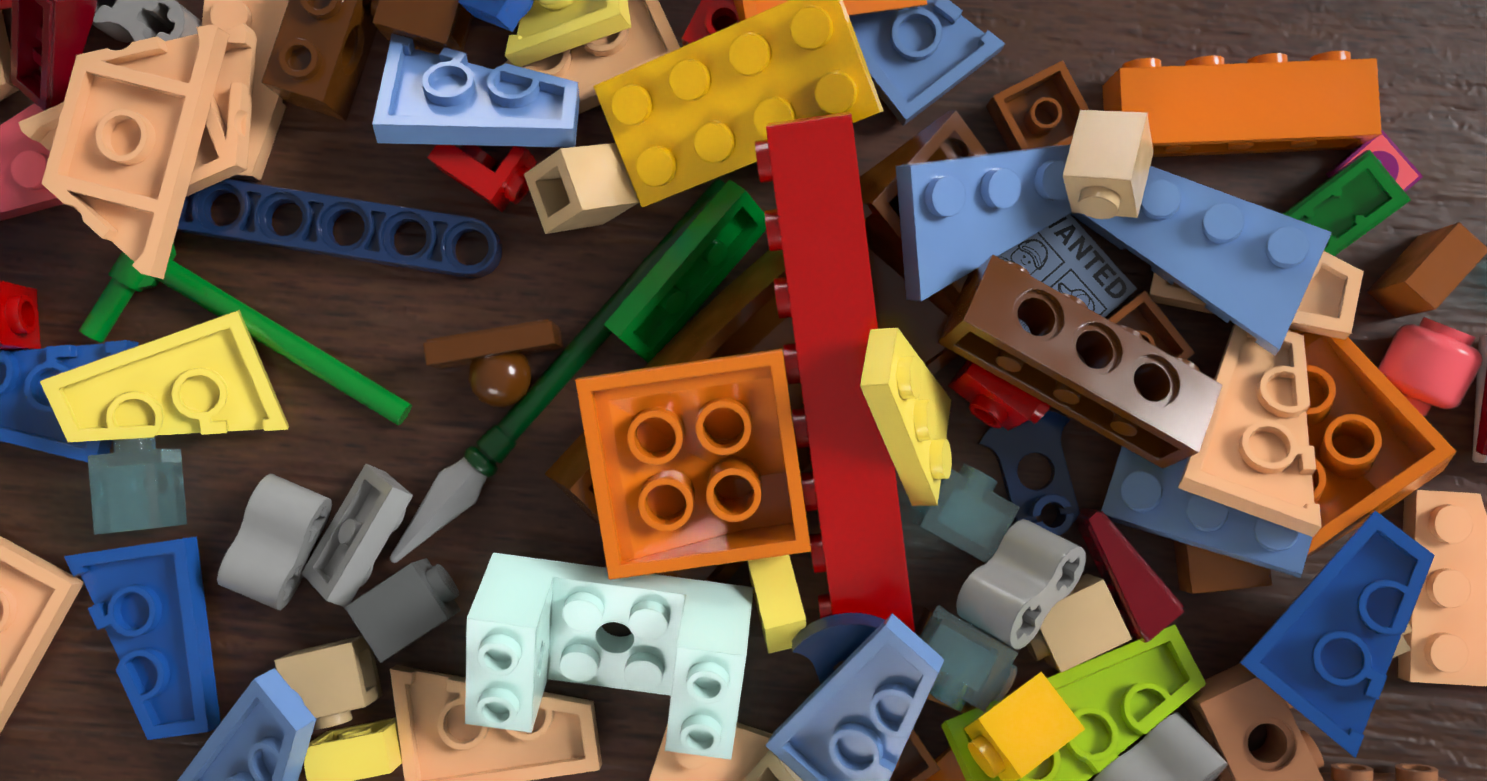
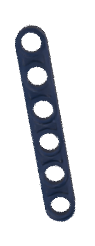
(317, 224)

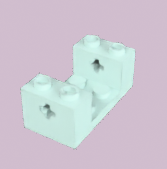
(547, 621)

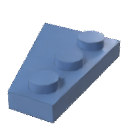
(461, 103)
(974, 208)

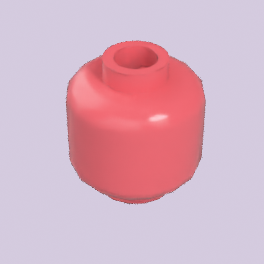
(1431, 364)

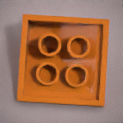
(1364, 437)
(694, 464)

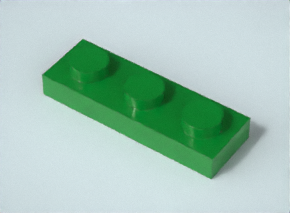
(688, 271)

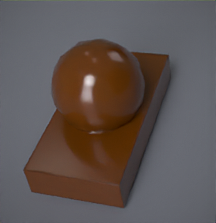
(496, 357)

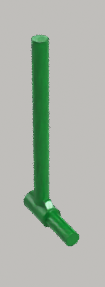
(127, 280)

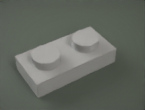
(357, 535)

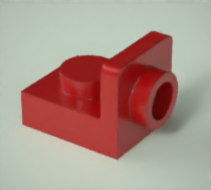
(474, 168)

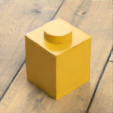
(1022, 730)

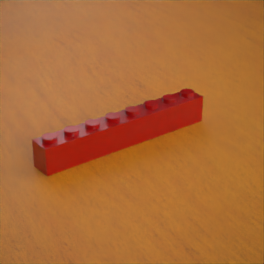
(832, 312)

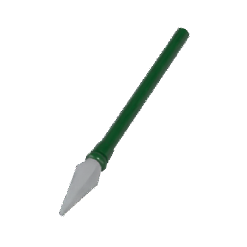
(461, 483)

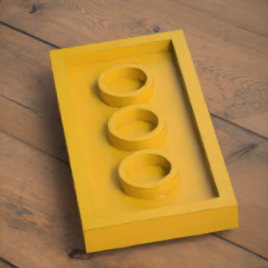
(711, 100)

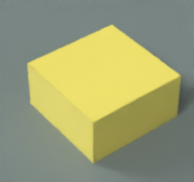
(777, 601)
(354, 752)

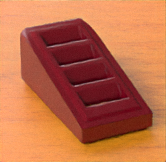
(49, 37)
(1136, 589)

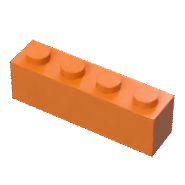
(1251, 104)

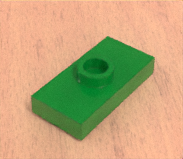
(1351, 201)

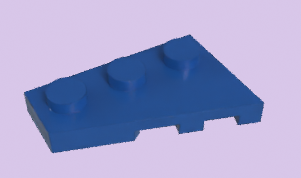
(24, 407)
(159, 627)
(1343, 630)

